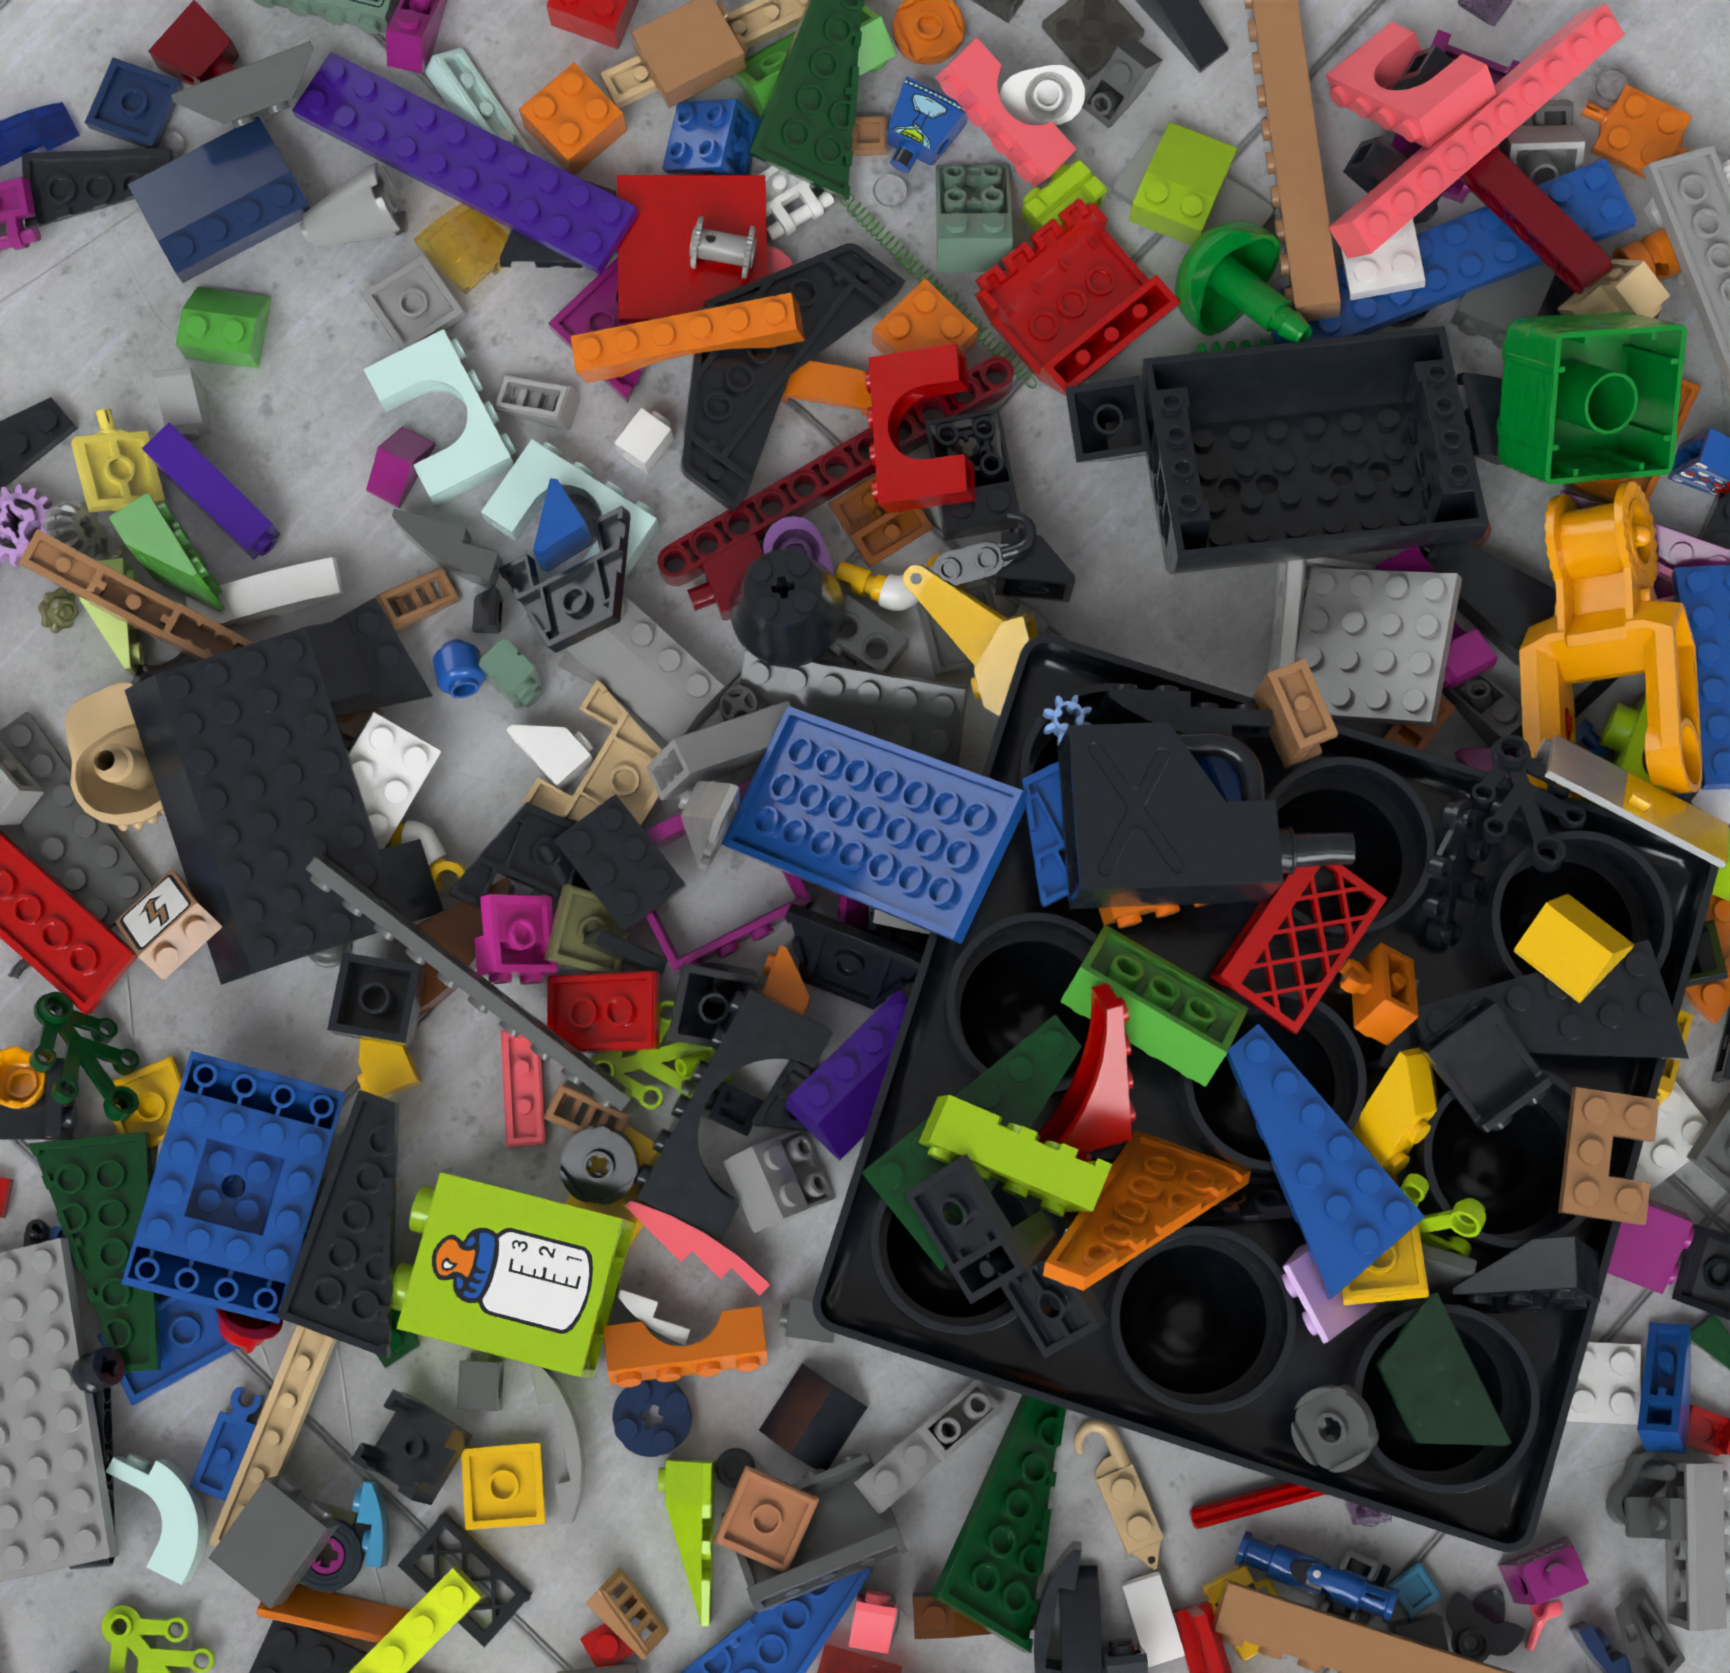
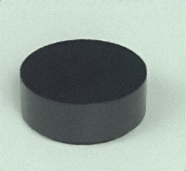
(731, 1465)

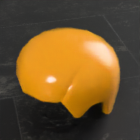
(19, 1082)

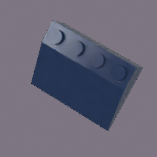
(219, 199)

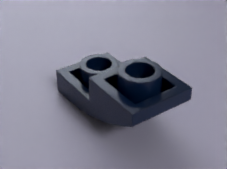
(1595, 1645)

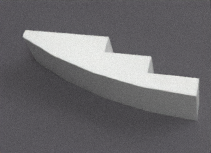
(274, 592)

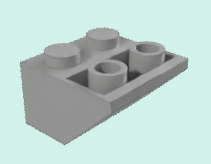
(778, 1179)

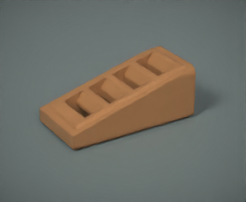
(421, 612)
(560, 1099)
(628, 1595)

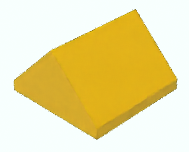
(1572, 946)

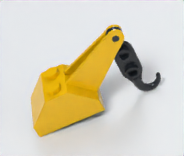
(977, 629)

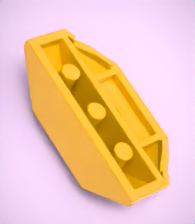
(1399, 1111)

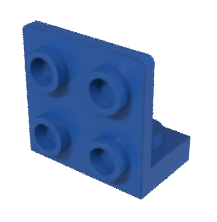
(711, 137)

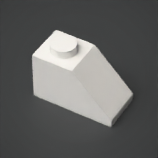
(554, 751)

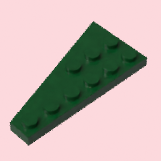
(1011, 1088)

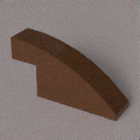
(456, 932)

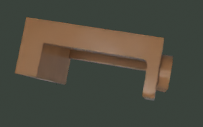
(1298, 713)

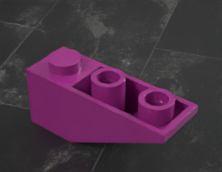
(413, 33)

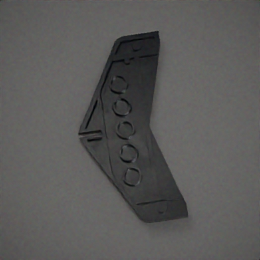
(740, 389)

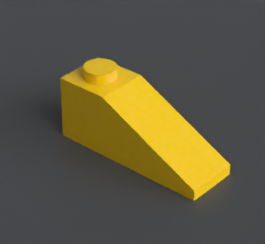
(386, 1068)

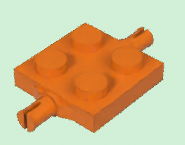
(1637, 130)

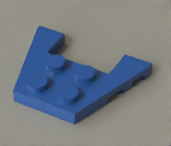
(1046, 832)

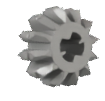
(75, 527)

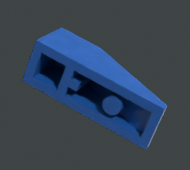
(1666, 1389)

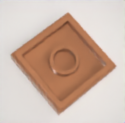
(766, 1519)

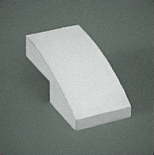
(646, 1311)
(1153, 1618)

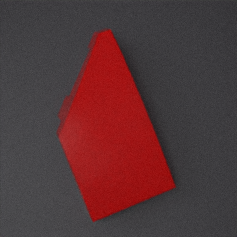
(1708, 1431)

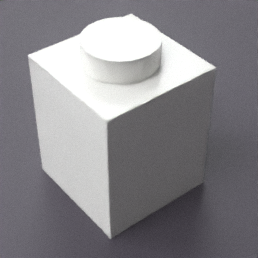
(645, 440)

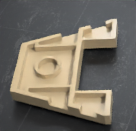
(616, 769)

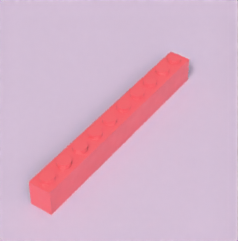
(1517, 98)

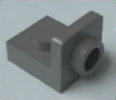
(1655, 1518)

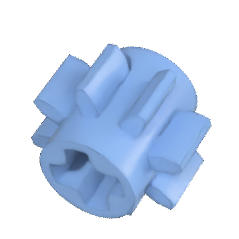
(1071, 709)

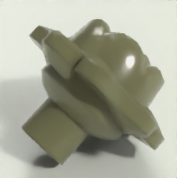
(58, 610)

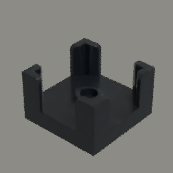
(415, 1448)

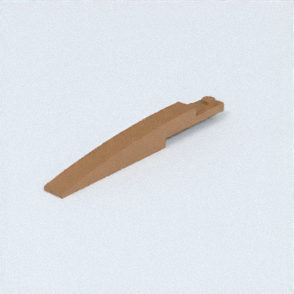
(144, 608)

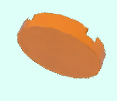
(928, 30)

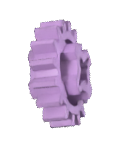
(30, 518)

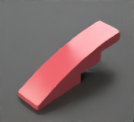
(683, 1239)

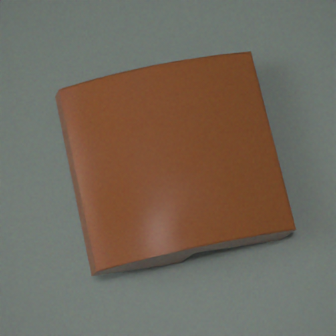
(872, 528)

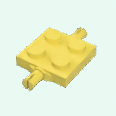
(115, 466)

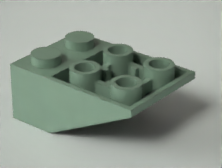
(972, 217)

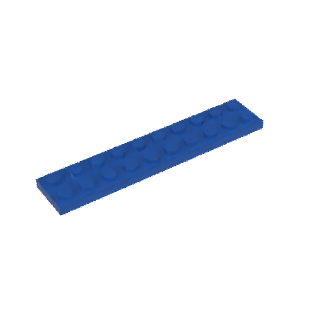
(1479, 252)

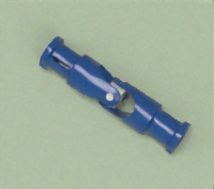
(1339, 1585)

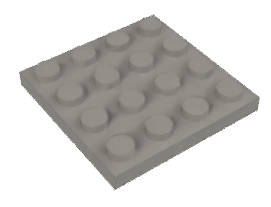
(1379, 642)

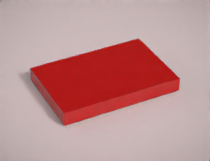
(606, 1010)

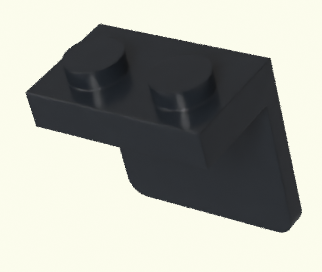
(44, 1119)

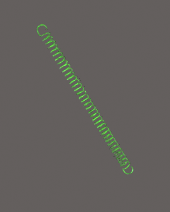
(933, 283)

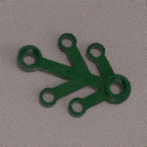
(84, 1053)

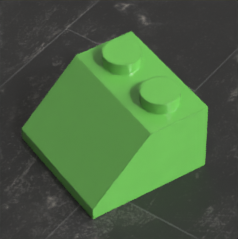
(223, 327)

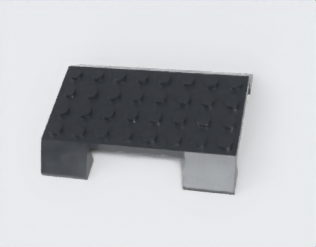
(262, 787)

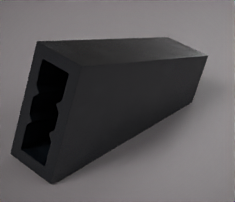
(1494, 594)

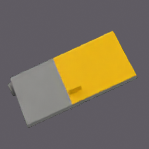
(1635, 799)

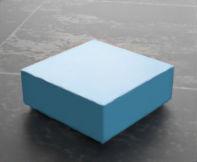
(1415, 1588)

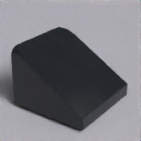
(488, 612)

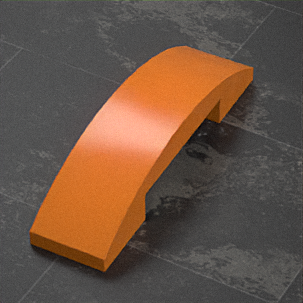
(829, 385)

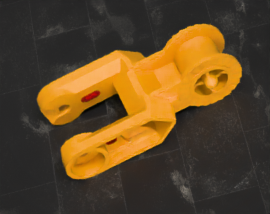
(1611, 629)

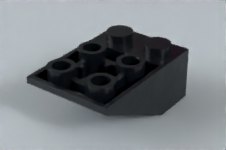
(983, 442)
(1536, 1275)

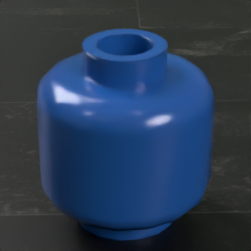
(458, 669)

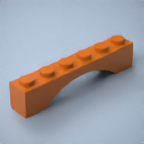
(629, 347)

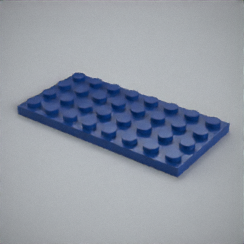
(876, 822)

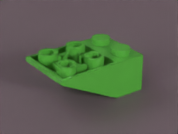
(165, 550)

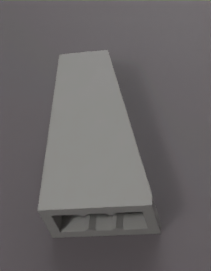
(714, 751)

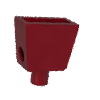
(194, 48)
(722, 575)

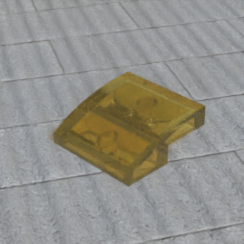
(464, 245)

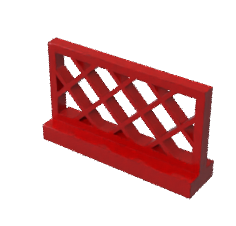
(1264, 924)
(1200, 1642)

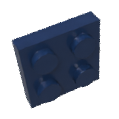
(133, 104)

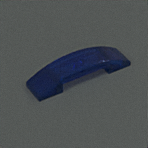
(35, 128)

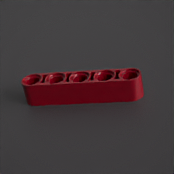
(1537, 221)

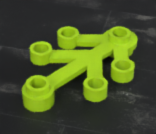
(651, 1063)
(1465, 1218)
(149, 1659)

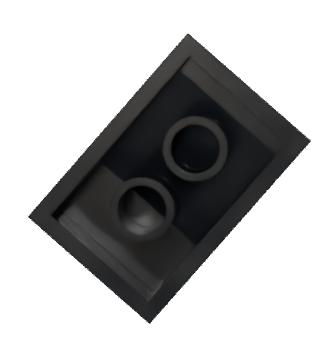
(1706, 1273)

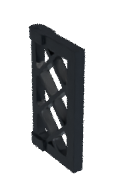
(497, 1572)

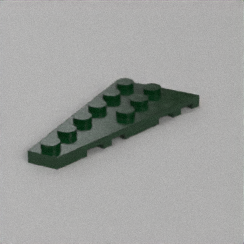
(815, 99)
(101, 1195)
(1006, 1532)

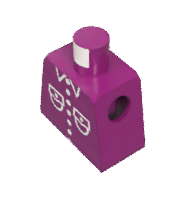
(1546, 1572)

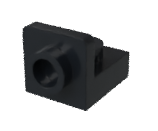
(732, 1108)

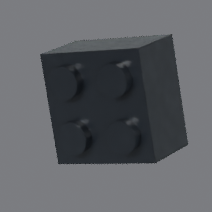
(377, 999)

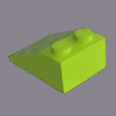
(1182, 184)

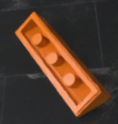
(335, 1614)

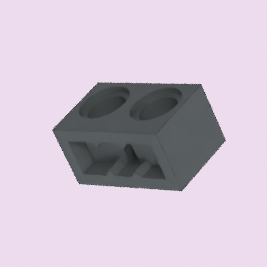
(870, 632)

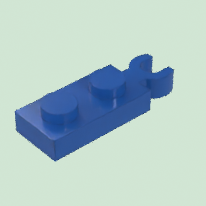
(226, 1447)

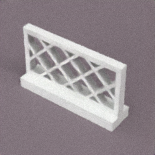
(1290, 602)

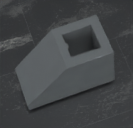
(1121, 81)

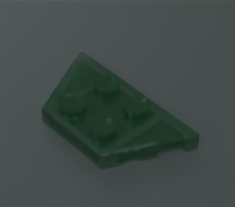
(1438, 1383)

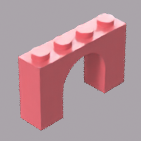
(1417, 113)

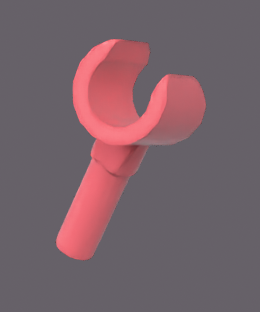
(1541, 1614)

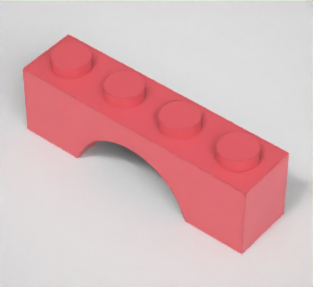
(1031, 148)

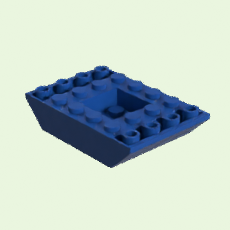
(244, 1247)

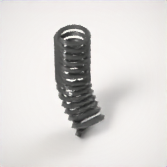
(17, 970)

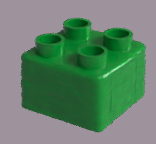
(1590, 396)

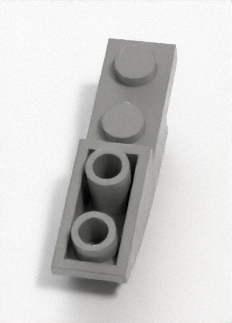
(927, 1446)

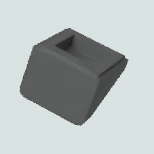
(1554, 113)

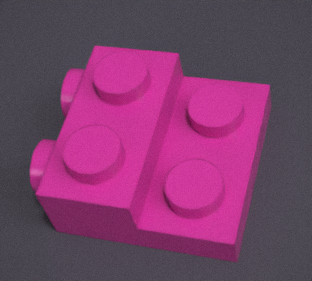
(514, 938)

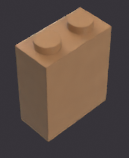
(690, 49)

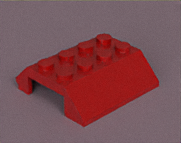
(1071, 298)

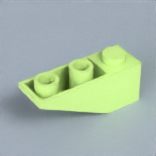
(118, 634)

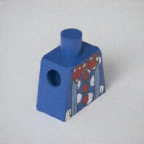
(1704, 463)

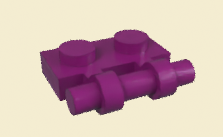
(16, 205)

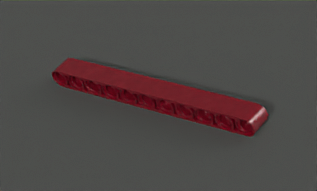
(816, 475)

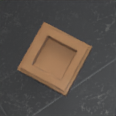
(869, 136)

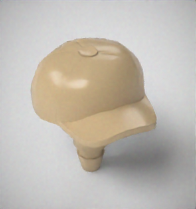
(109, 761)

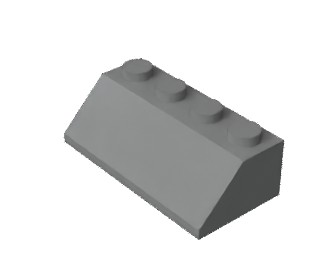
(650, 673)
(1699, 1564)

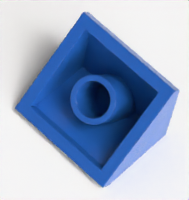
(560, 530)

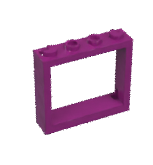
(727, 944)

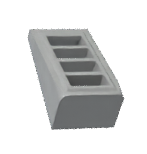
(559, 407)

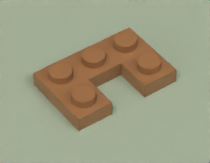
(1586, 1182)

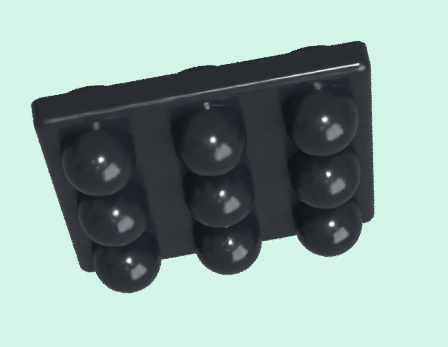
(1201, 1323)

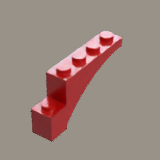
(1097, 1103)

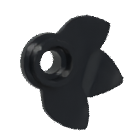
(1486, 1622)

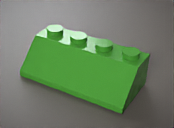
(765, 65)
(1168, 1008)

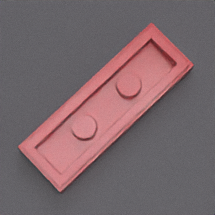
(522, 1092)

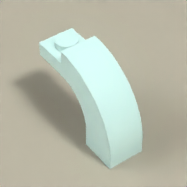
(181, 1513)

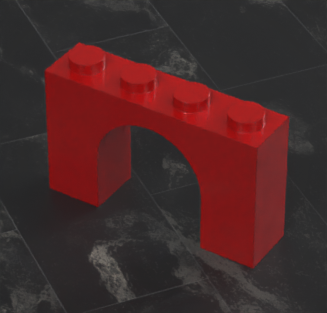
(895, 386)

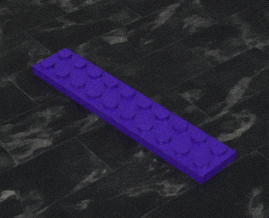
(466, 162)

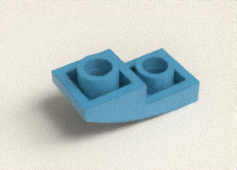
(372, 1510)

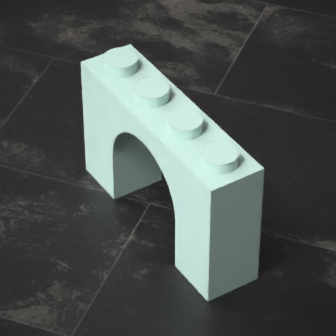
(437, 367)
(526, 487)

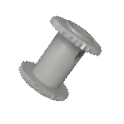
(722, 247)

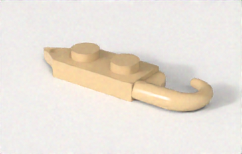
(1124, 1494)

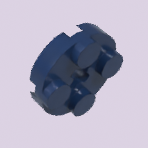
(661, 1438)

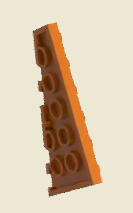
(1145, 1198)

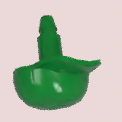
(1229, 277)

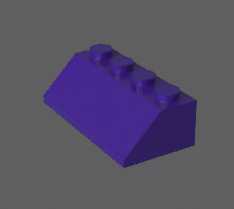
(842, 1092)

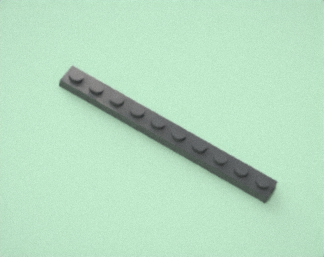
(456, 973)

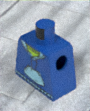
(922, 125)

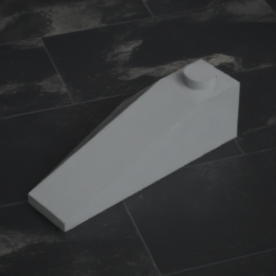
(707, 817)

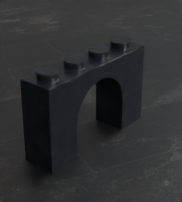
(1377, 157)

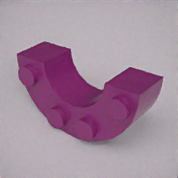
(1468, 651)

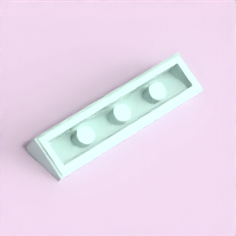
(470, 96)

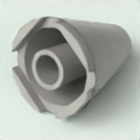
(356, 211)

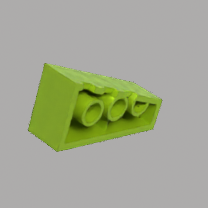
(1014, 1157)

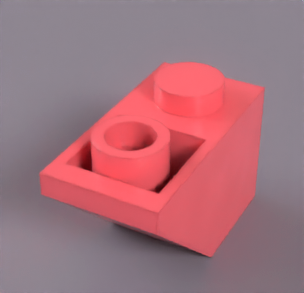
(873, 1621)

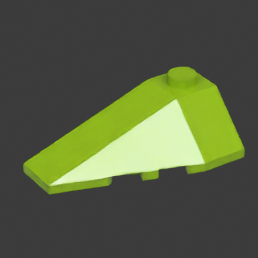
(690, 1506)

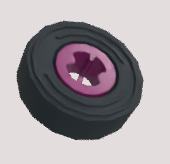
(342, 1569)

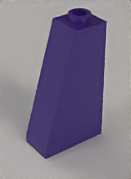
(211, 492)

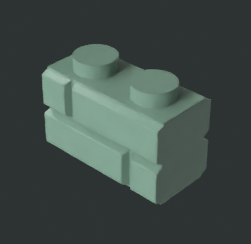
(512, 674)

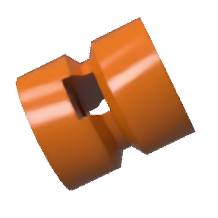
(1655, 251)

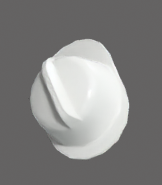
(1043, 95)

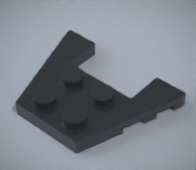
(582, 597)
(523, 853)

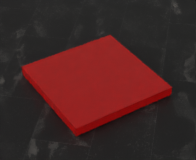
(655, 252)

